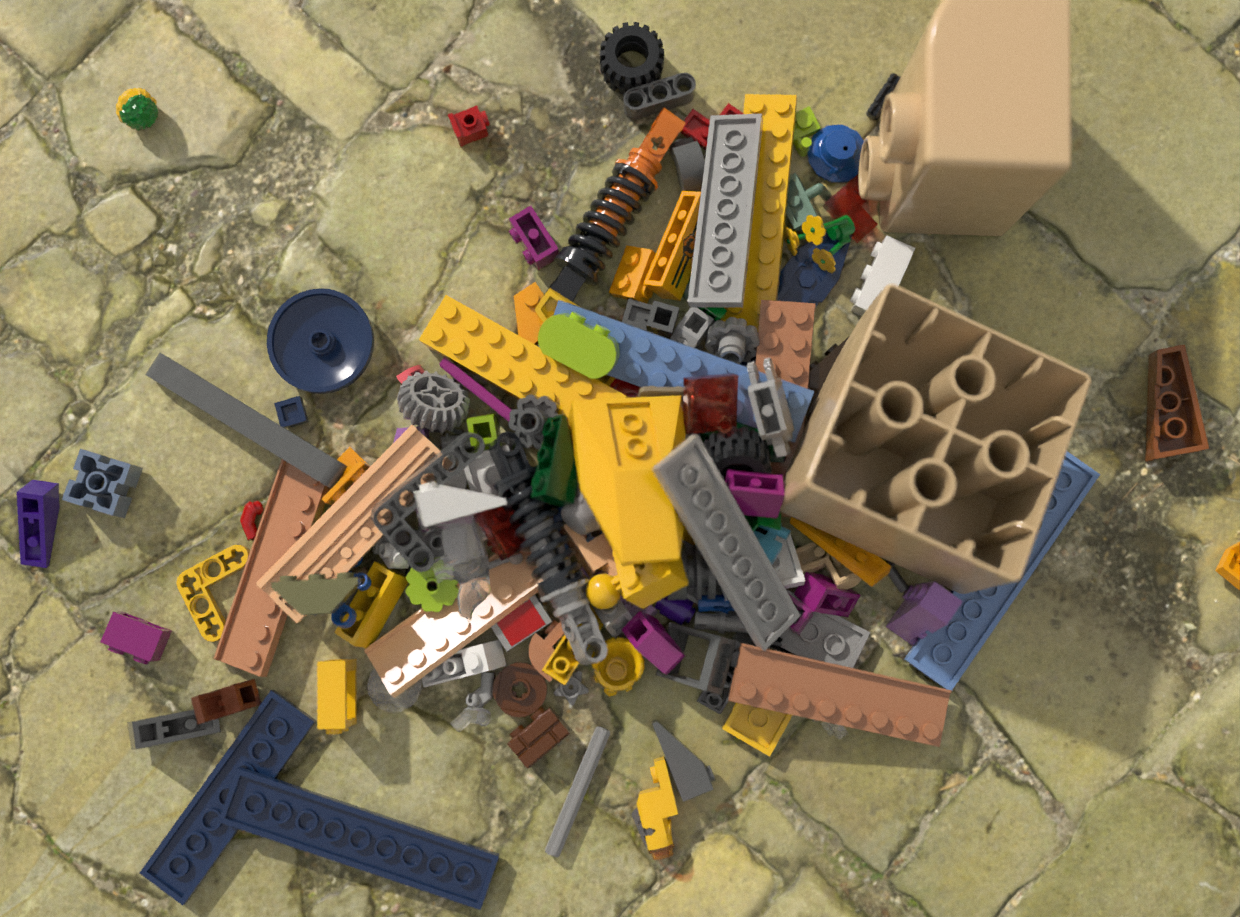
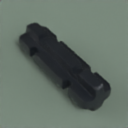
(876, 107)

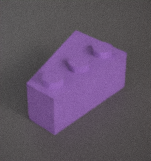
(924, 608)

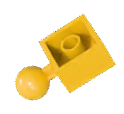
(639, 583)

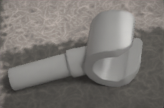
(514, 559)

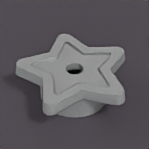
(571, 695)

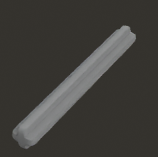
(577, 791)

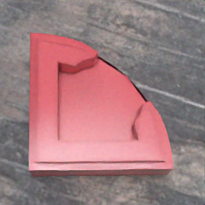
(410, 372)

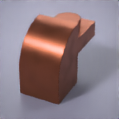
(226, 701)

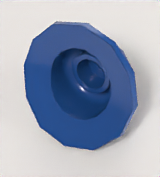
(828, 156)

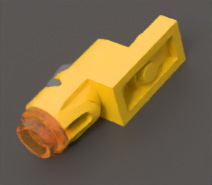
(652, 813)

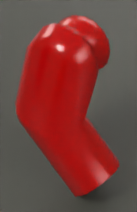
(248, 518)

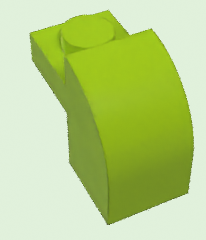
(486, 427)

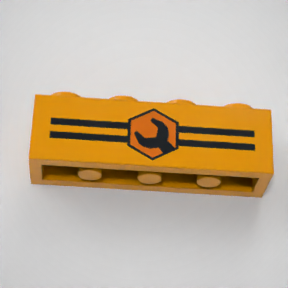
(674, 256)

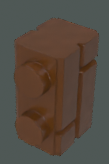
(538, 737)

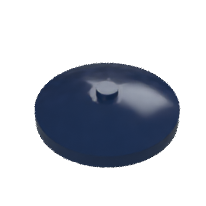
(320, 341)

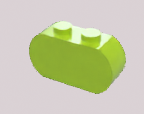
(579, 345)

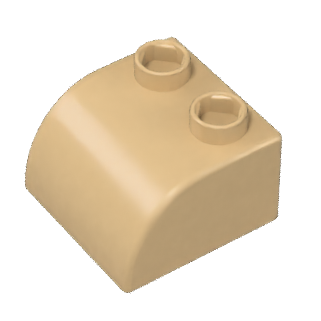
(974, 120)
(935, 443)

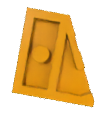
(527, 319)

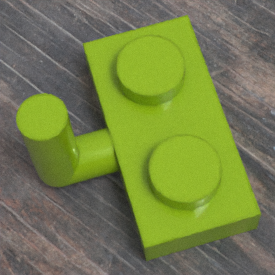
(805, 126)

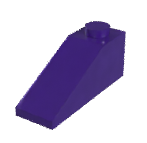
(37, 521)

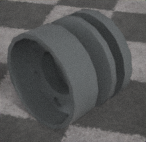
(697, 574)

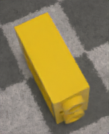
(336, 695)

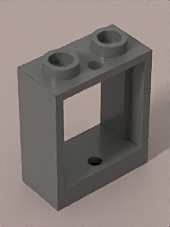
(715, 664)

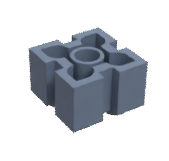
(92, 472)

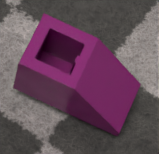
(653, 641)

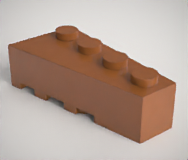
(1173, 408)

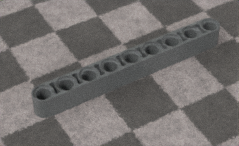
(246, 421)

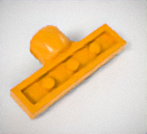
(859, 561)

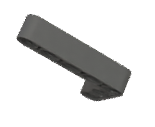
(399, 511)

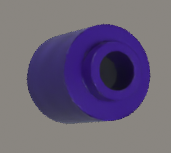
(676, 610)

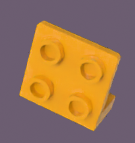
(356, 468)

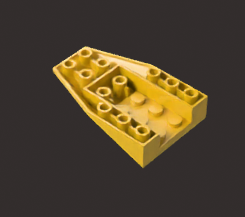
(614, 458)

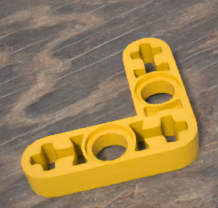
(203, 582)

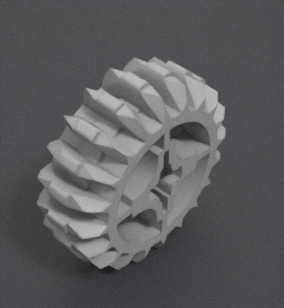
(433, 401)

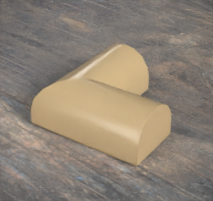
(815, 558)

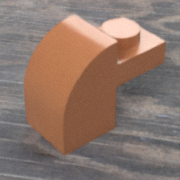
(542, 648)

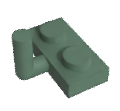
(799, 200)

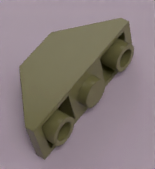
(317, 593)

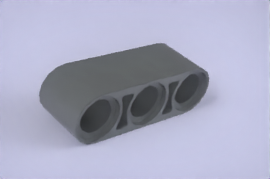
(666, 86)

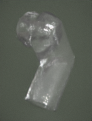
(471, 715)

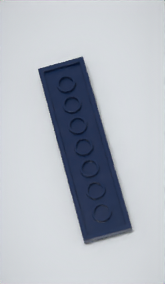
(197, 836)

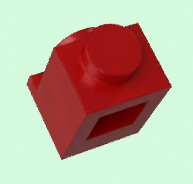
(472, 132)

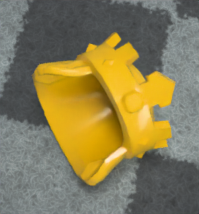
(620, 666)

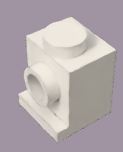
(389, 554)

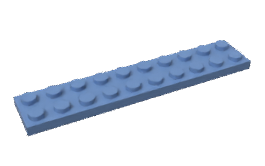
(662, 362)
(950, 650)

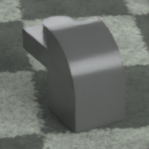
(689, 163)
(654, 318)

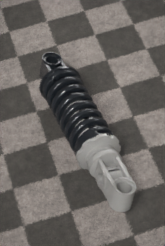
(560, 580)

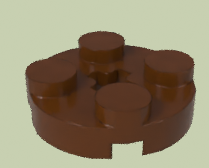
(508, 699)

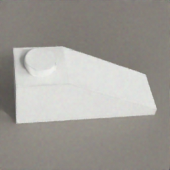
(445, 502)

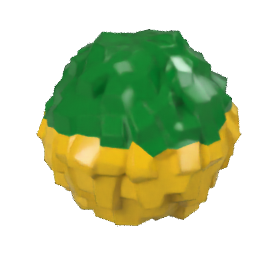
(137, 109)

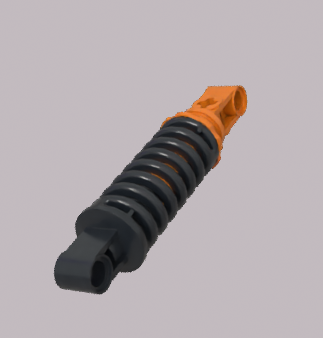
(630, 182)

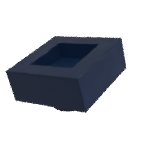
(291, 412)

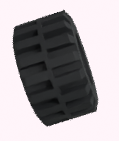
(631, 39)
(739, 451)

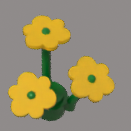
(814, 231)

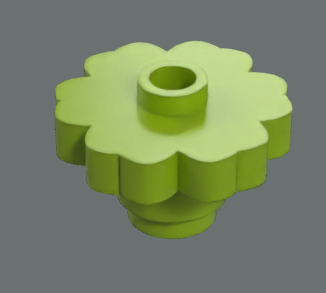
(429, 596)

